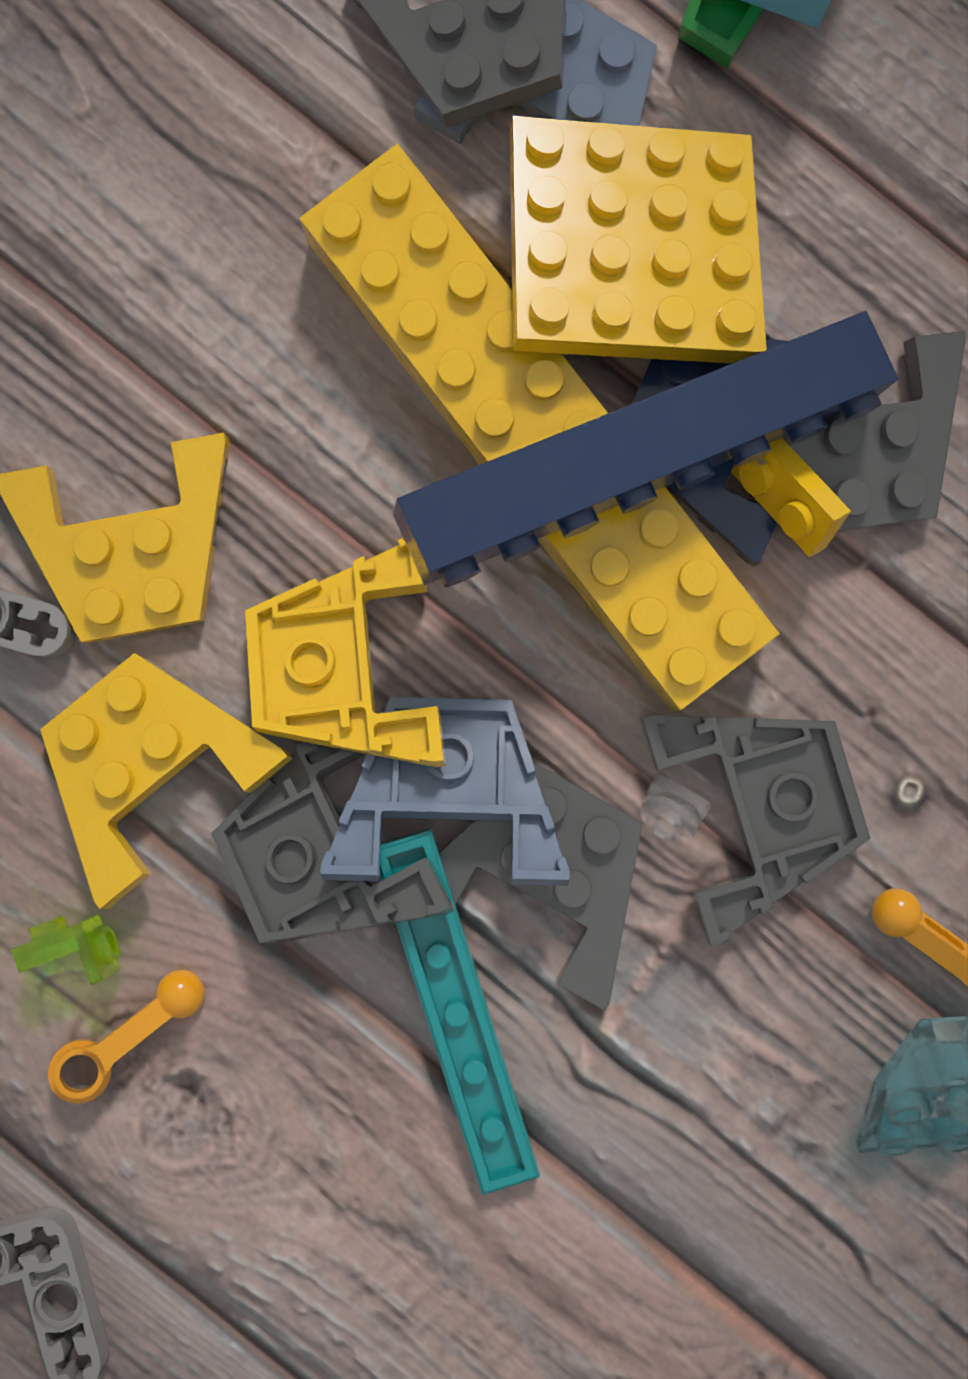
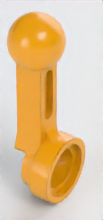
(901, 915)
(177, 997)

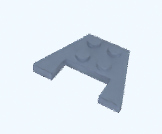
(602, 76)
(483, 779)

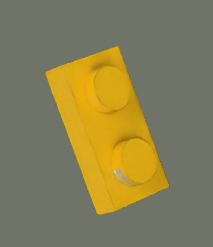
(794, 497)

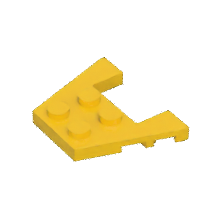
(130, 568)
(315, 665)
(126, 744)

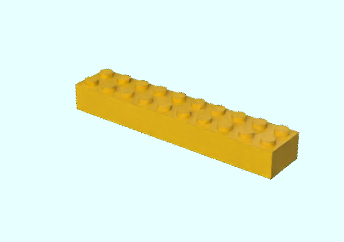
(452, 331)

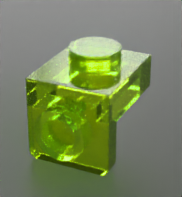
(55, 939)

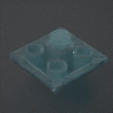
(921, 1093)

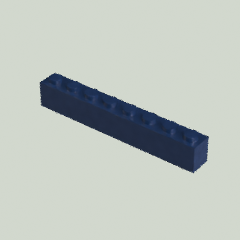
(643, 448)

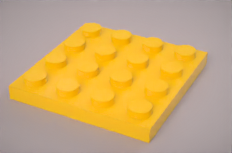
(634, 242)

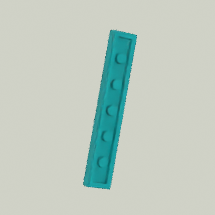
(462, 1029)

